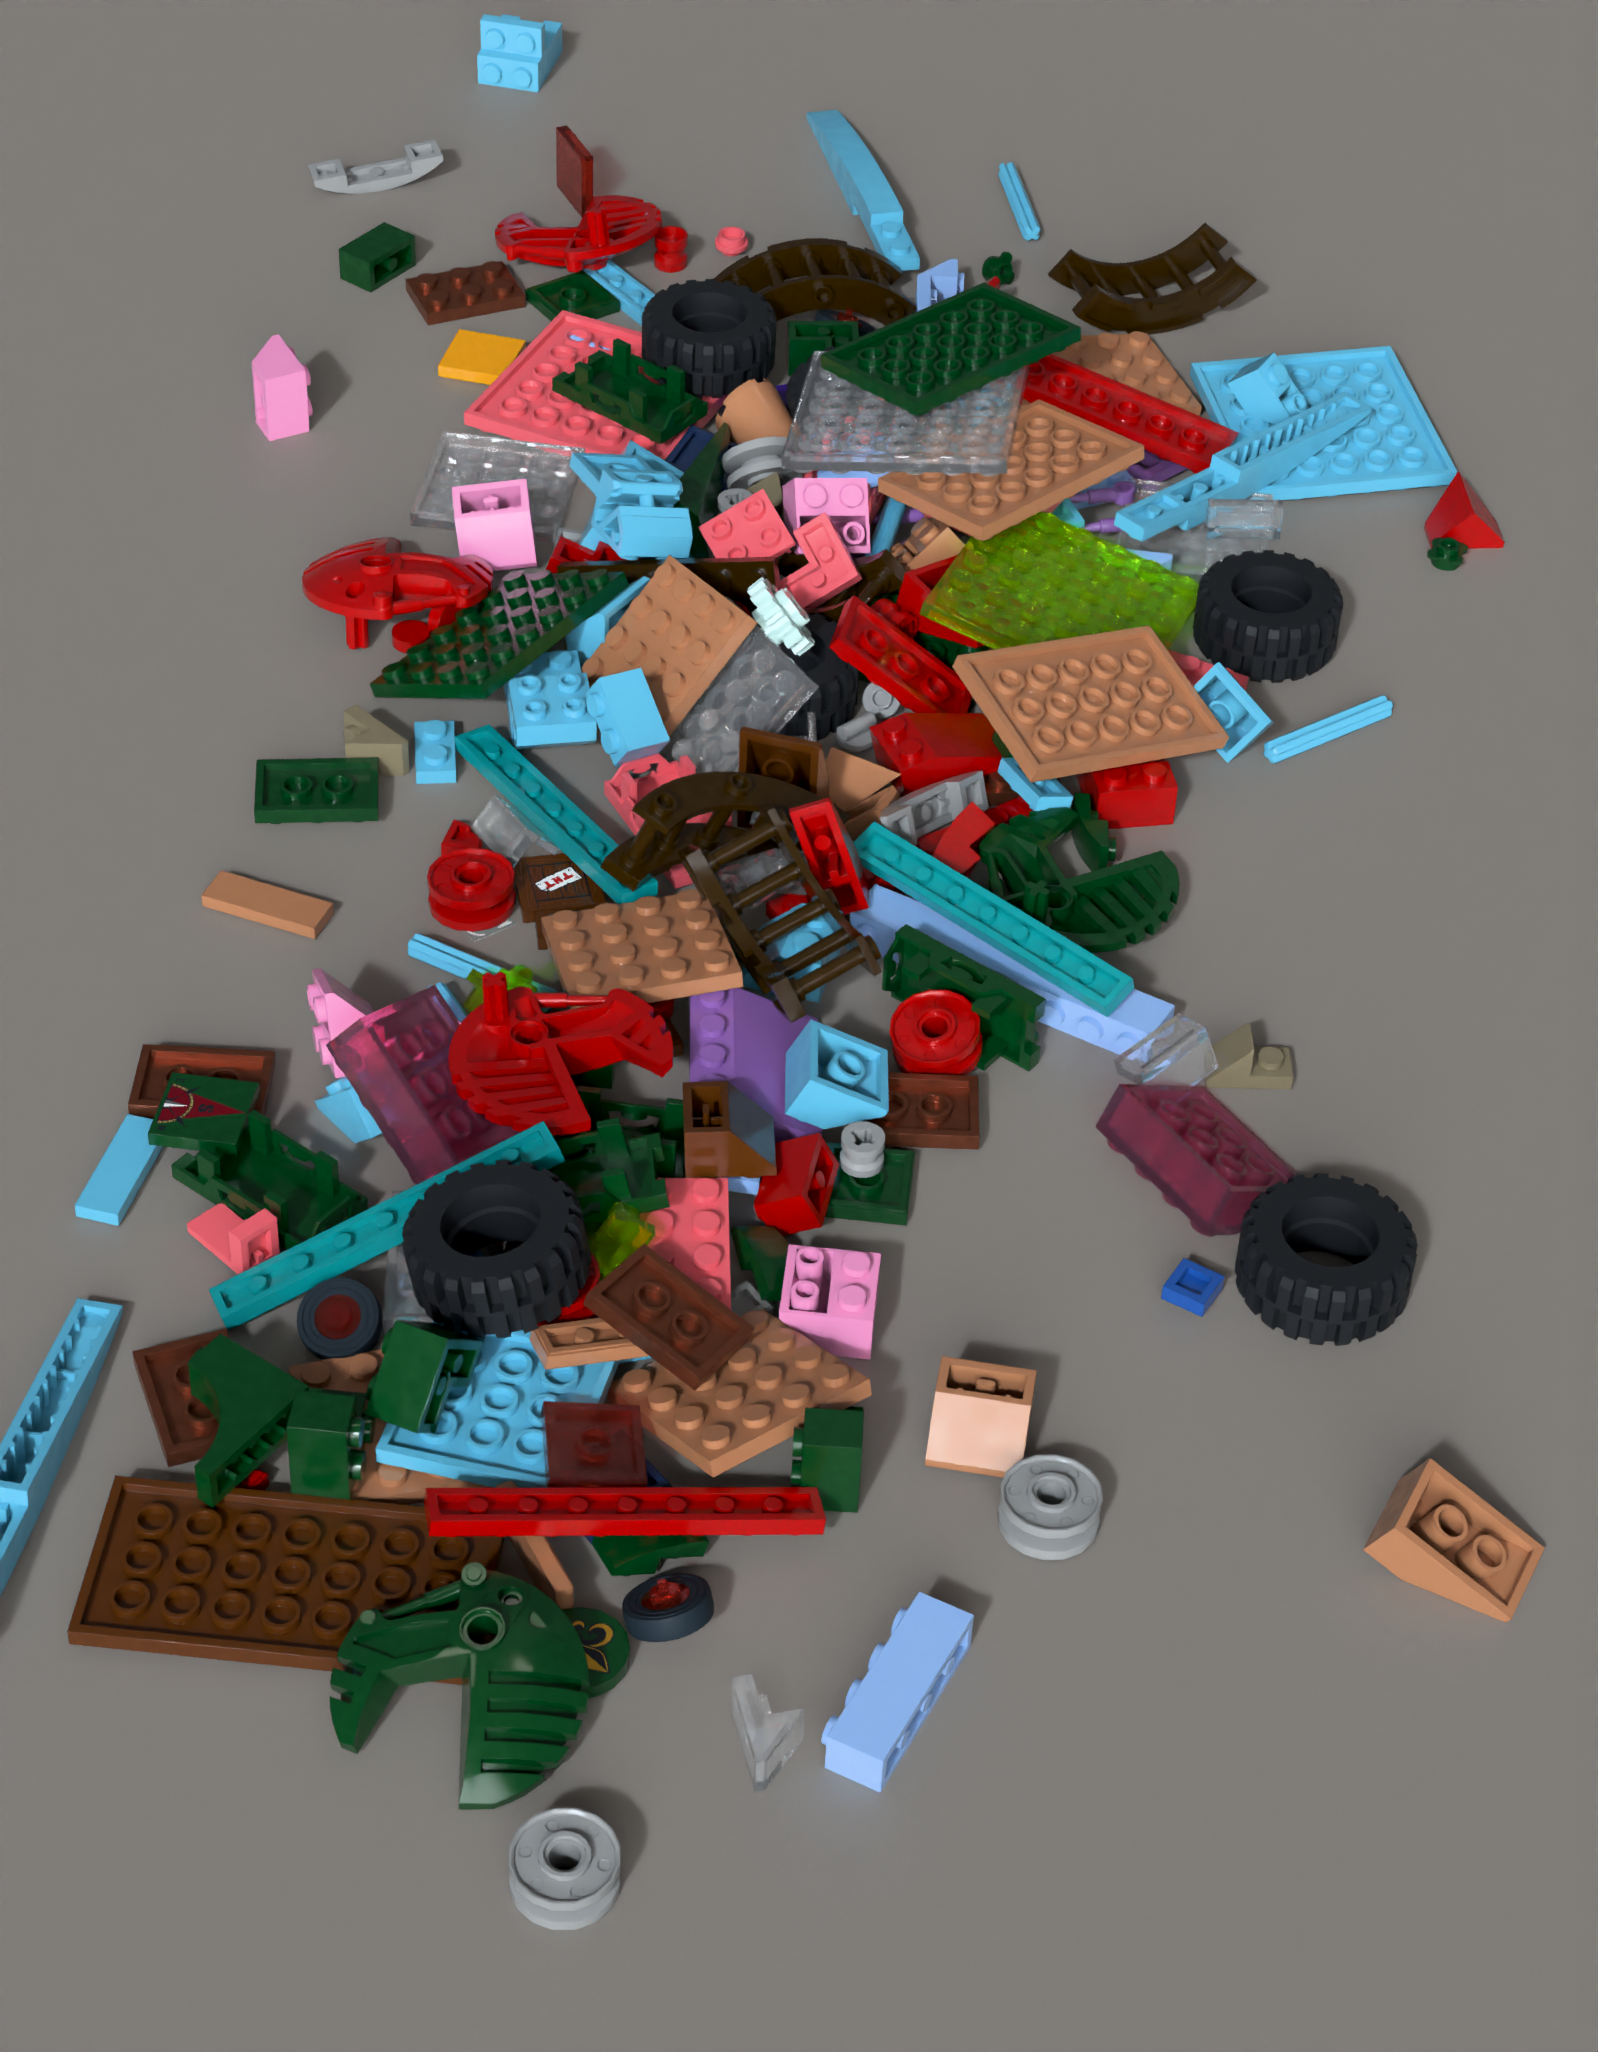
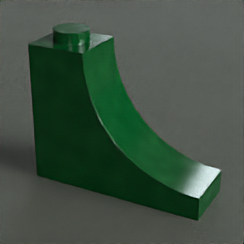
(250, 1406)

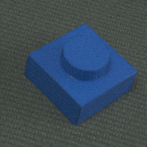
(1192, 1287)

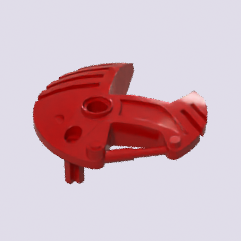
(606, 231)
(381, 581)
(519, 1061)

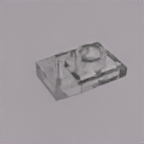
(751, 869)

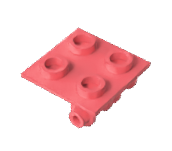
(748, 530)

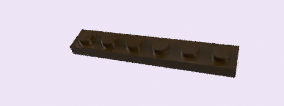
(726, 575)

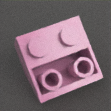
(280, 391)
(840, 498)
(496, 523)
(334, 1010)
(832, 1298)

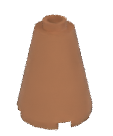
(755, 412)

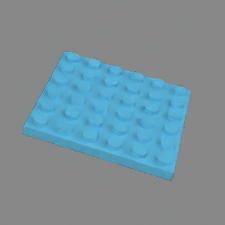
(1382, 452)

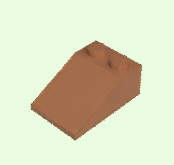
(1453, 1543)

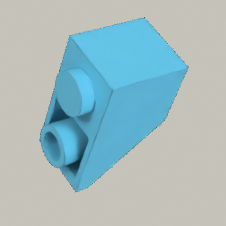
(1267, 390)
(347, 1112)

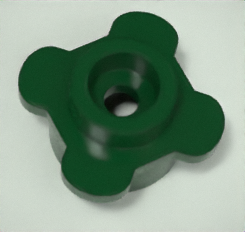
(999, 266)
(1446, 553)

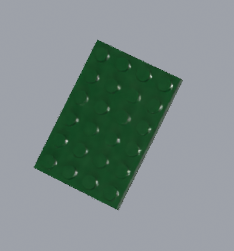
(950, 348)
(498, 635)

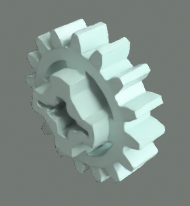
(781, 616)

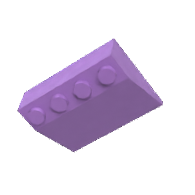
(746, 1043)

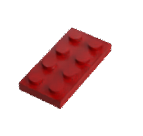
(897, 662)

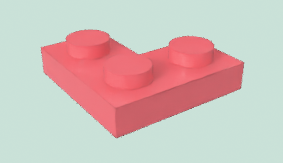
(829, 564)

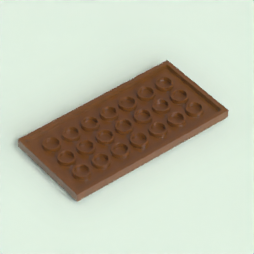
(257, 1572)

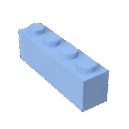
(897, 1692)

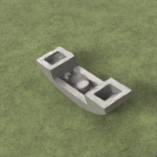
(379, 176)
(934, 805)

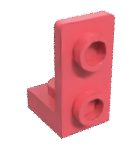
(234, 1240)

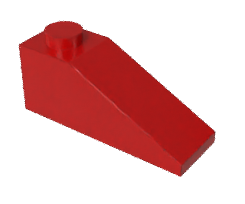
(831, 853)

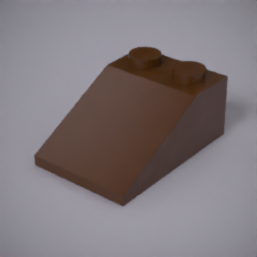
(782, 758)

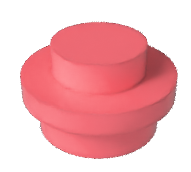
(731, 241)

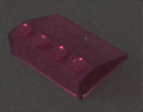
(404, 1081)
(1192, 1152)

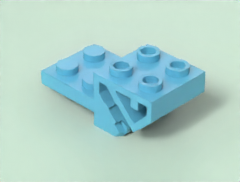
(635, 506)
(549, 703)

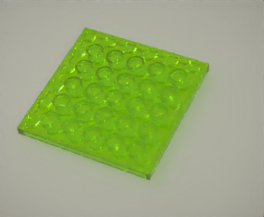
(1056, 584)

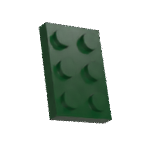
(316, 790)

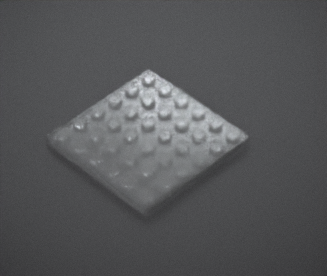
(854, 430)

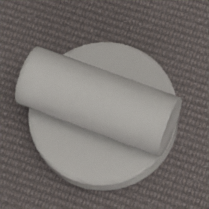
(880, 702)
(856, 733)

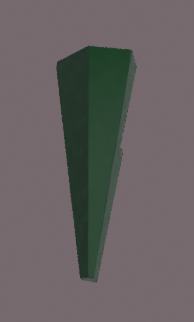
(701, 488)

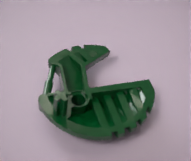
(1091, 909)
(515, 1690)

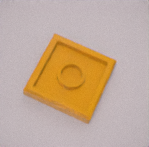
(479, 356)

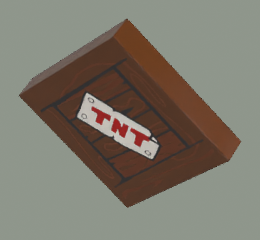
(553, 884)

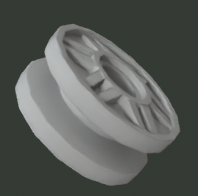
(755, 461)
(1049, 1507)
(571, 1896)

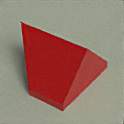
(1463, 518)

